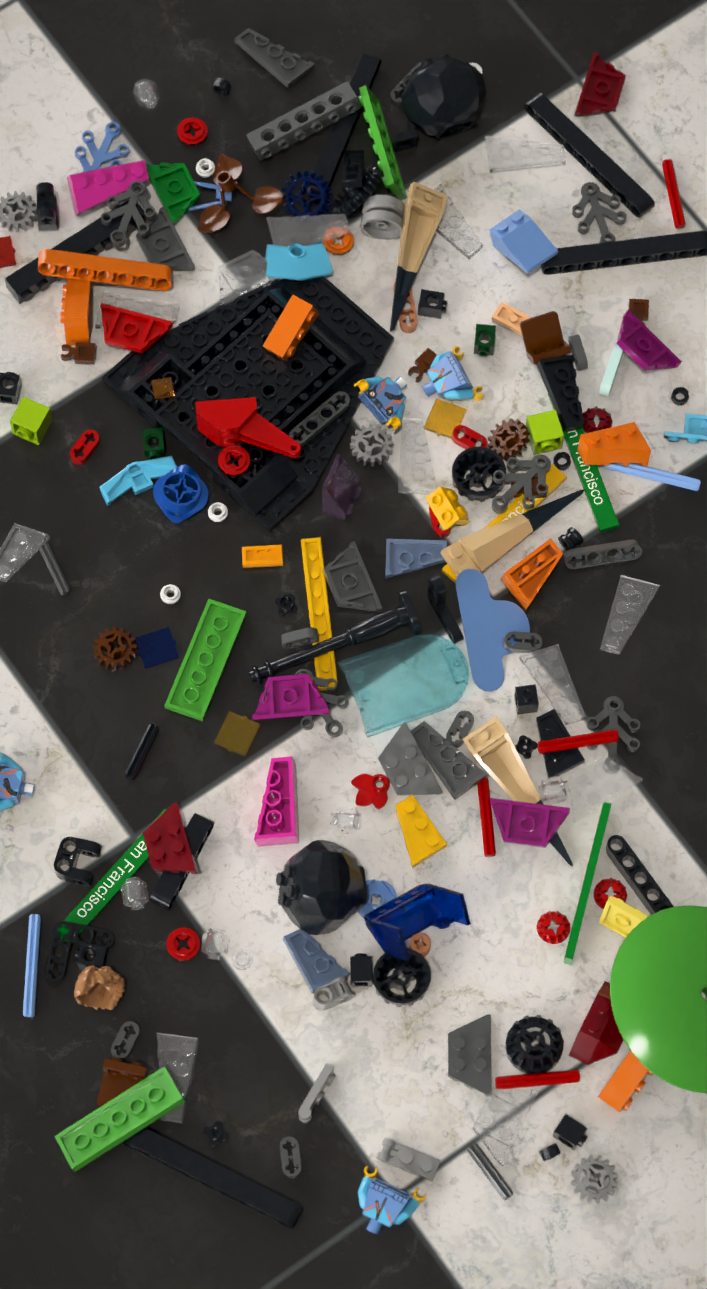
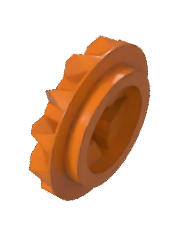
(347, 243)

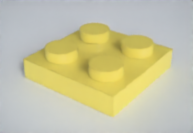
(620, 916)

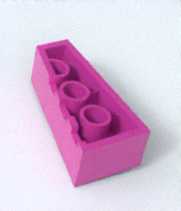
(98, 185)
(279, 809)

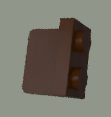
(543, 337)
(119, 1078)

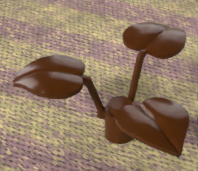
(225, 174)

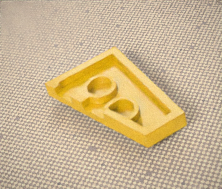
(419, 833)

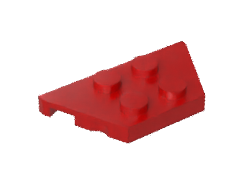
(132, 329)

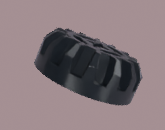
(480, 462)
(413, 969)
(528, 1061)

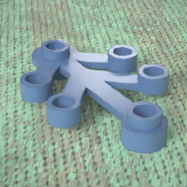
(101, 156)

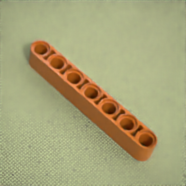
(104, 269)

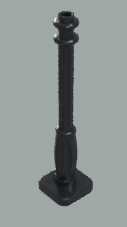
(365, 630)

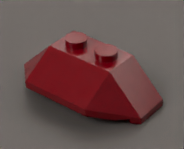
(599, 1032)

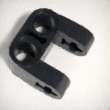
(46, 207)
(63, 857)

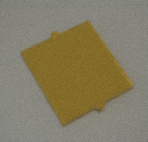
(444, 418)
(237, 733)

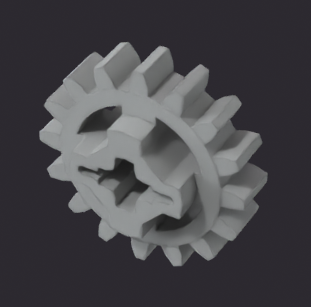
(18, 214)
(371, 436)
(590, 1171)

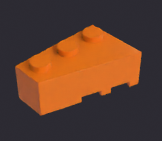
(76, 311)
(291, 328)
(614, 445)
(530, 573)
(624, 1083)

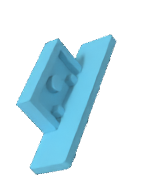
(694, 429)

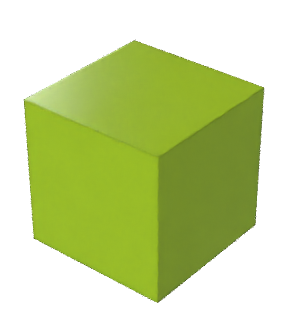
(31, 420)
(545, 432)

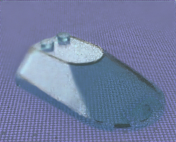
(405, 681)

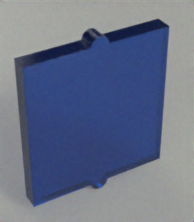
(157, 647)

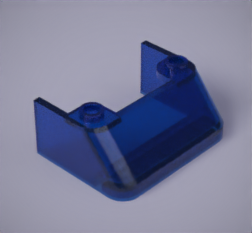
(412, 913)

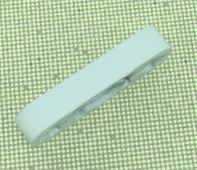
(611, 371)

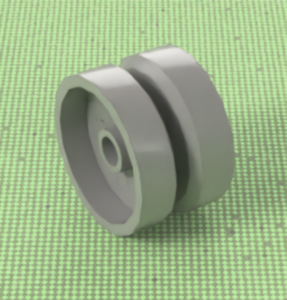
(382, 217)

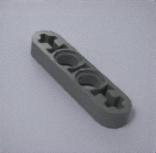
(321, 421)
(602, 550)

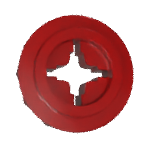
(197, 125)
(237, 453)
(603, 886)
(183, 934)
(547, 934)

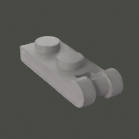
(315, 1095)
(409, 1160)

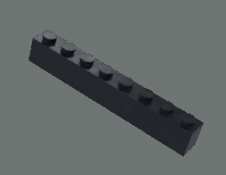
(90, 240)

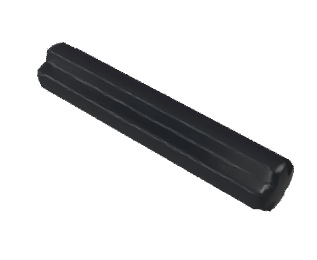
(141, 751)

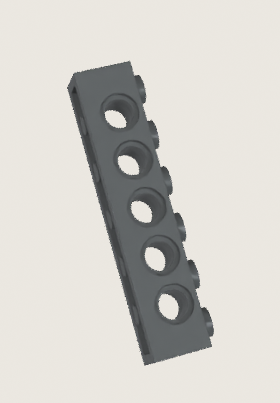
(303, 121)

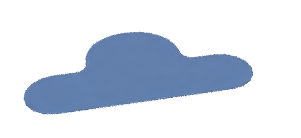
(485, 626)

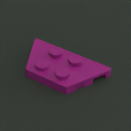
(644, 345)
(290, 698)
(528, 822)

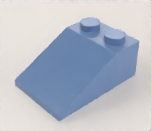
(522, 241)

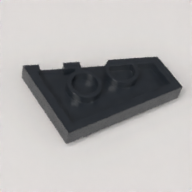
(561, 761)

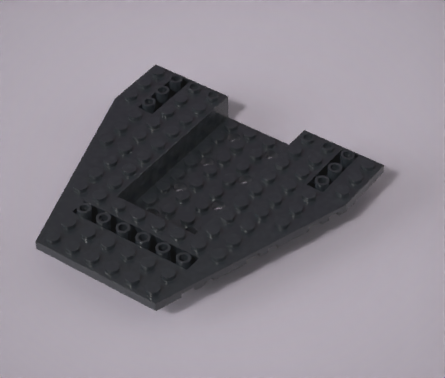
(203, 356)

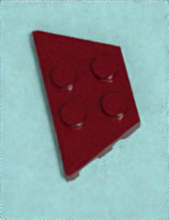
(600, 89)
(169, 843)

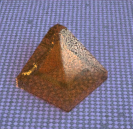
(162, 388)

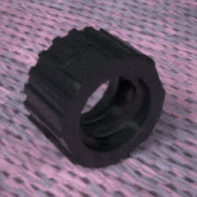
(221, 86)
(680, 390)
(562, 455)
(550, 1152)

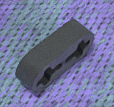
(578, 351)
(522, 637)
(299, 638)
(455, 726)
(121, 1038)
(295, 1157)

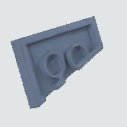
(412, 555)
(312, 960)

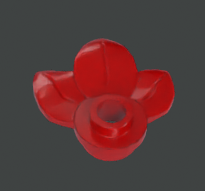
(369, 792)

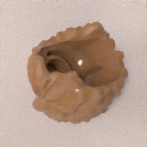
(99, 988)

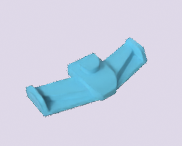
(136, 476)

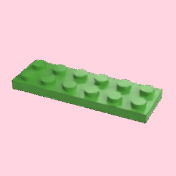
(383, 146)
(205, 660)
(119, 1119)

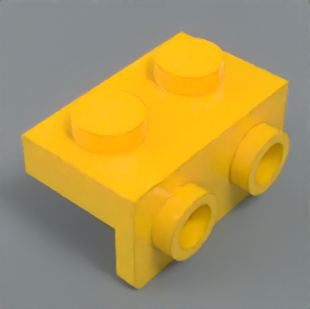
(447, 508)

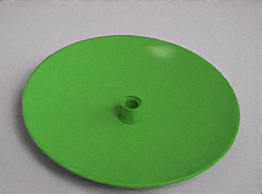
(659, 995)

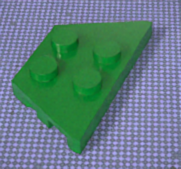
(173, 188)

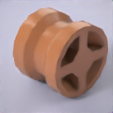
(420, 948)

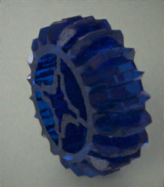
(306, 187)

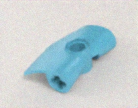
(297, 261)

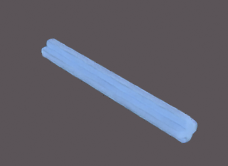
(656, 475)
(32, 965)

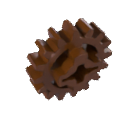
(509, 439)
(119, 655)

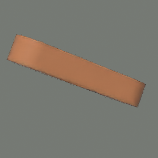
(411, 312)

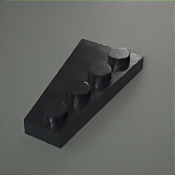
(561, 385)

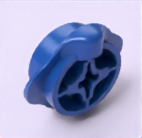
(169, 488)

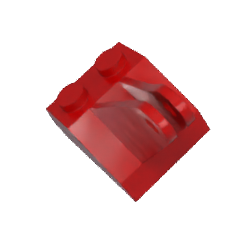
(237, 421)

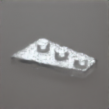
(18, 549)

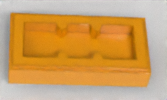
(262, 556)

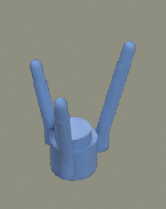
(218, 196)

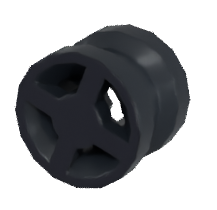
(570, 539)

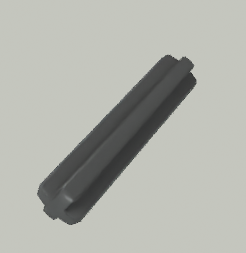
(54, 569)
(490, 1171)

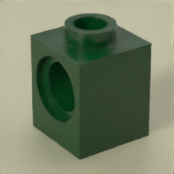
(484, 332)
(151, 436)

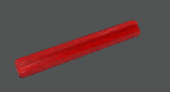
(673, 193)
(577, 741)
(486, 818)
(537, 1079)

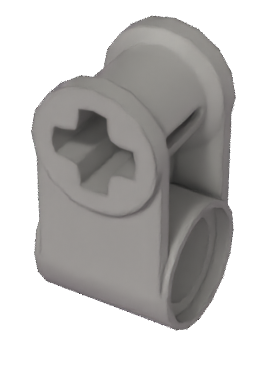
(336, 991)

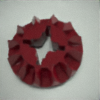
(602, 414)

